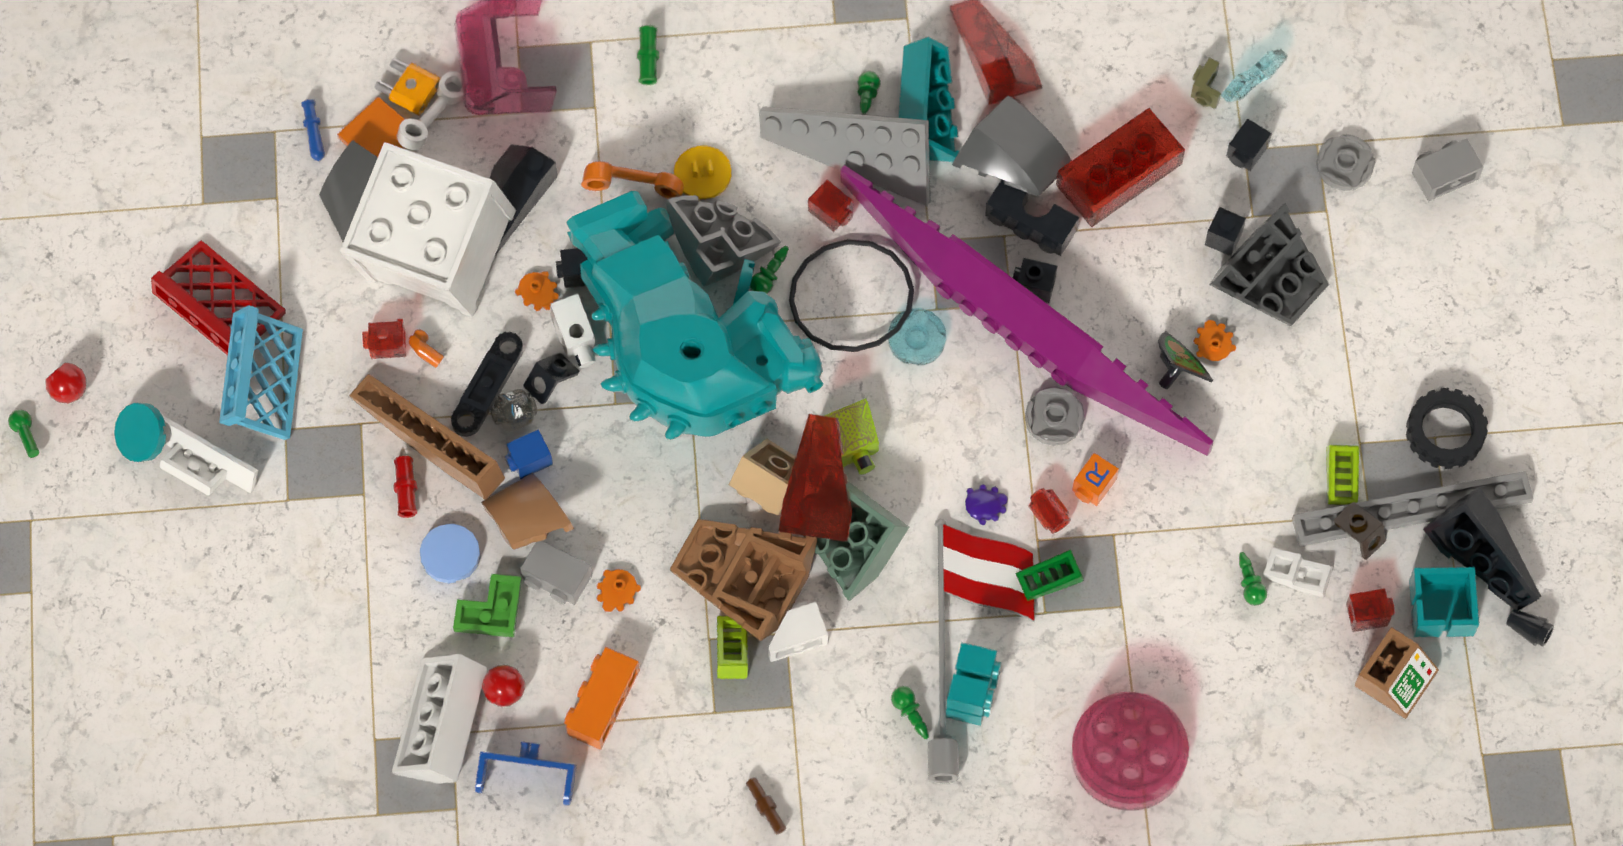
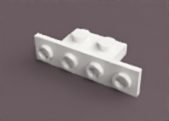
(203, 463)

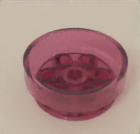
(1106, 780)

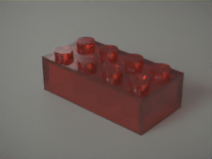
(1120, 167)

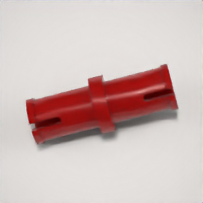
(405, 486)

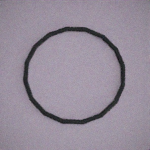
(864, 346)

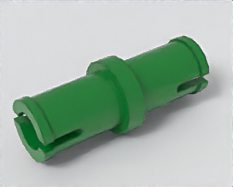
(648, 55)

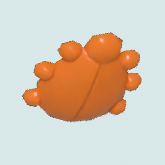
(537, 290)
(1214, 341)
(617, 589)

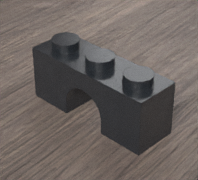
(1049, 231)

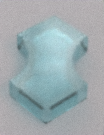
(1261, 71)

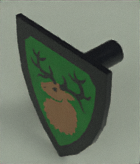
(1178, 359)

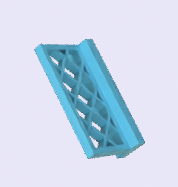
(241, 363)

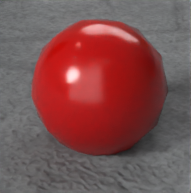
(66, 383)
(503, 685)

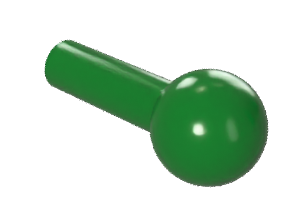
(20, 422)

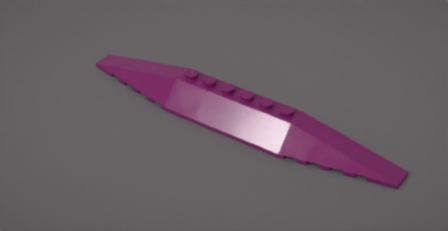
(1021, 316)

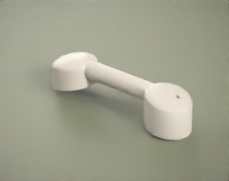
(413, 132)

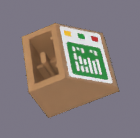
(1397, 673)

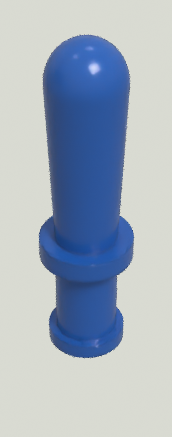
(312, 124)

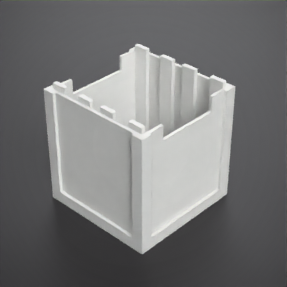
(427, 227)

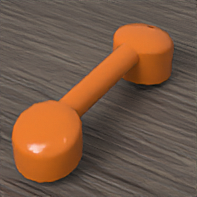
(599, 174)

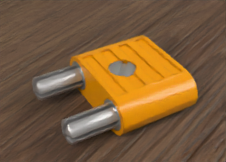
(413, 89)

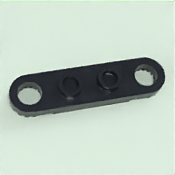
(487, 384)

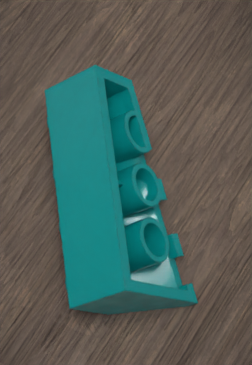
(927, 96)

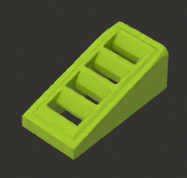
(1353, 476)
(731, 665)

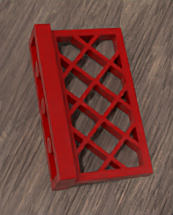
(196, 311)

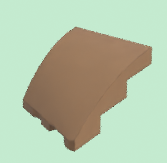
(526, 512)

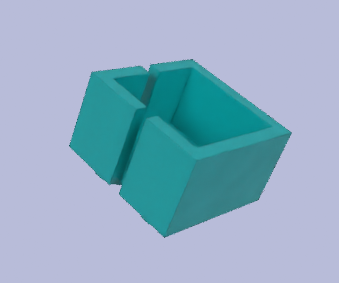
(1444, 602)
(970, 687)

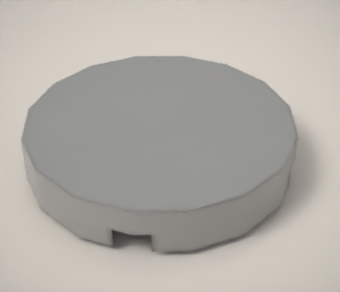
(1345, 162)
(1054, 416)

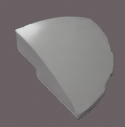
(717, 236)

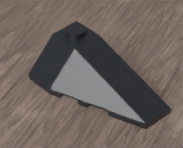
(523, 178)

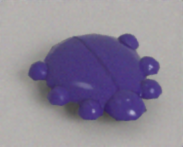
(985, 503)

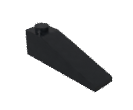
(1479, 539)

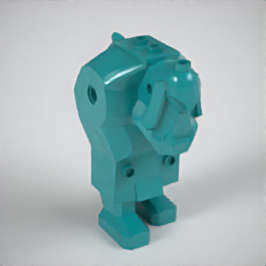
(667, 340)

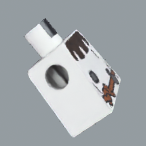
(571, 320)

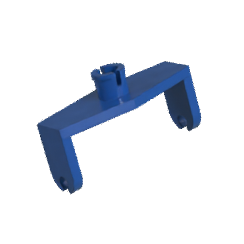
(529, 758)

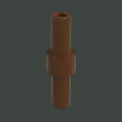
(766, 805)

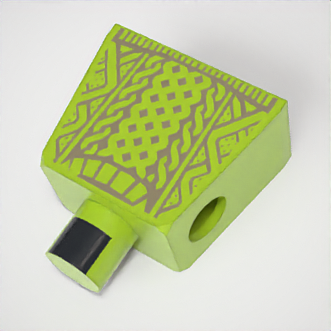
(857, 435)

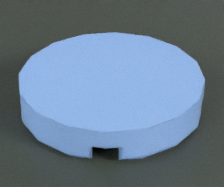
(449, 553)

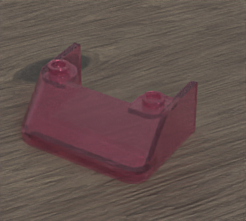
(484, 81)

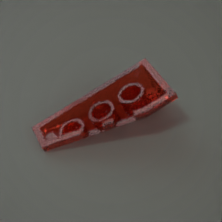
(995, 56)
(816, 490)

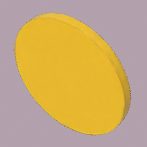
(703, 172)

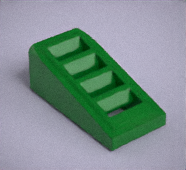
(1053, 586)

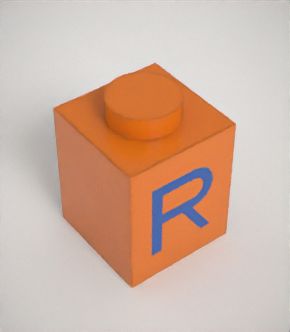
(1095, 480)

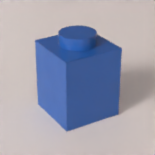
(528, 454)

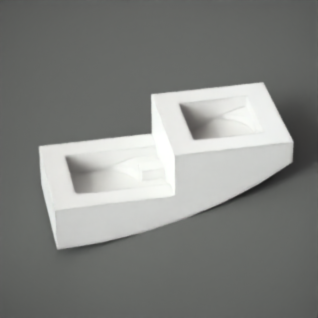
(1300, 574)

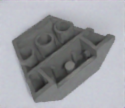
(1014, 148)
(1273, 270)

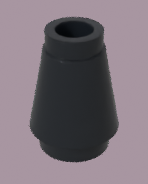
(1531, 627)

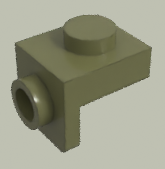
(1201, 87)

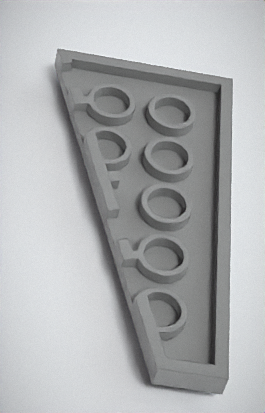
(879, 148)

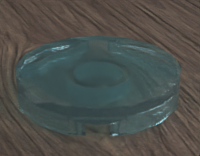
(919, 339)

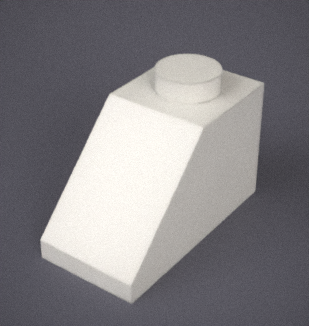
(798, 632)

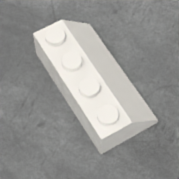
(439, 719)

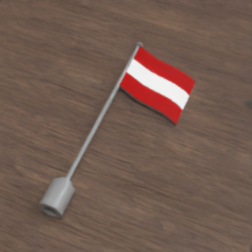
(985, 576)

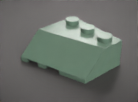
(870, 544)

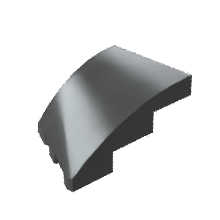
(346, 185)

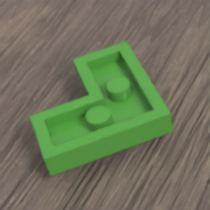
(496, 615)

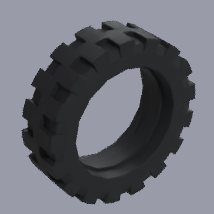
(1452, 400)

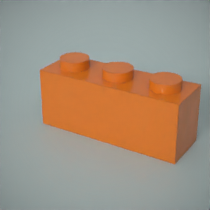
(601, 697)

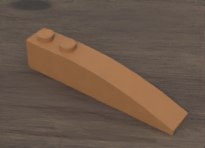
(429, 437)

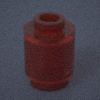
(1049, 510)

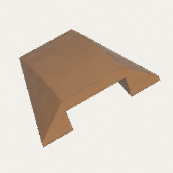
(746, 571)

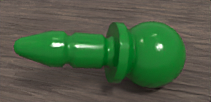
(867, 89)
(764, 279)
(1254, 591)
(904, 700)

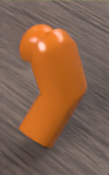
(423, 350)

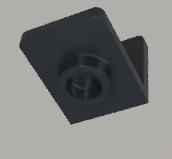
(552, 371)

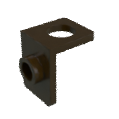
(1362, 528)

